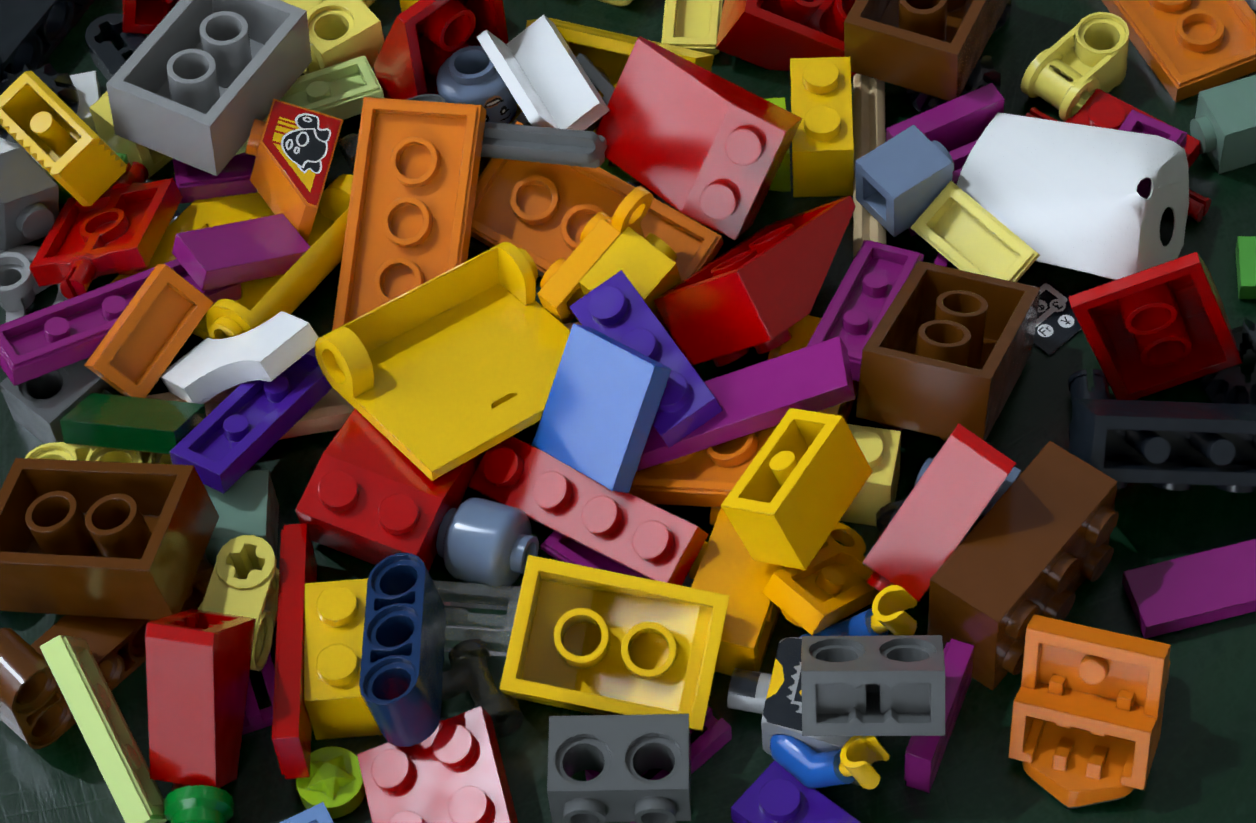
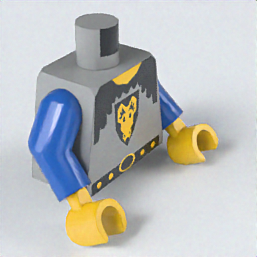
(778, 697)

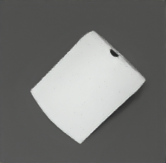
(1076, 192)

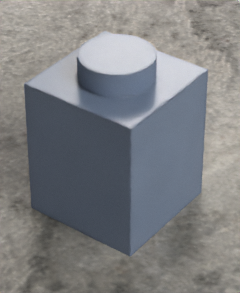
(902, 178)

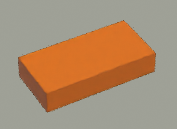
(149, 333)

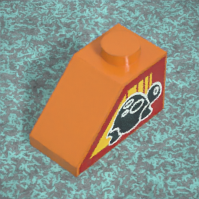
(293, 160)

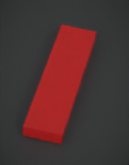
(290, 717)

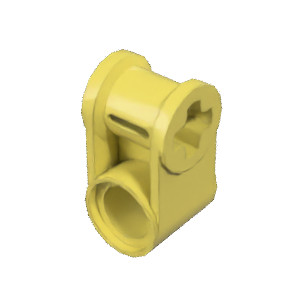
(1079, 63)
(247, 586)

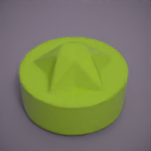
(333, 780)

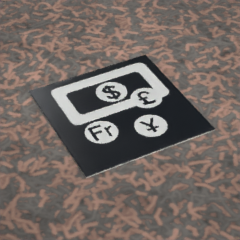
(1055, 318)

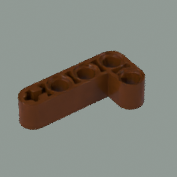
(28, 691)

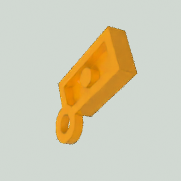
(561, 281)
(830, 585)

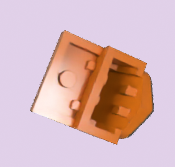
(1088, 710)

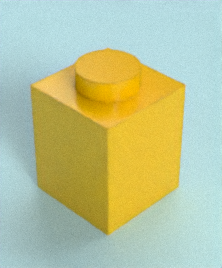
(645, 262)

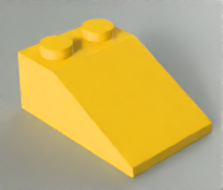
(612, 642)

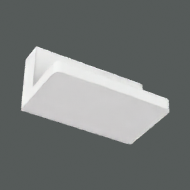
(545, 77)

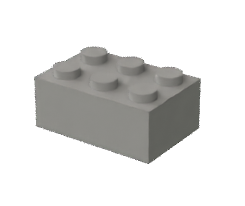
(209, 77)

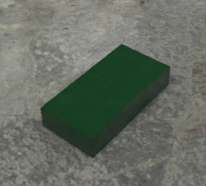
(130, 422)

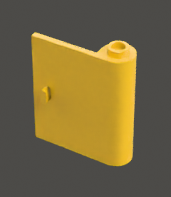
(269, 295)
(451, 360)

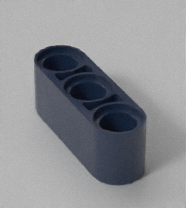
(403, 650)

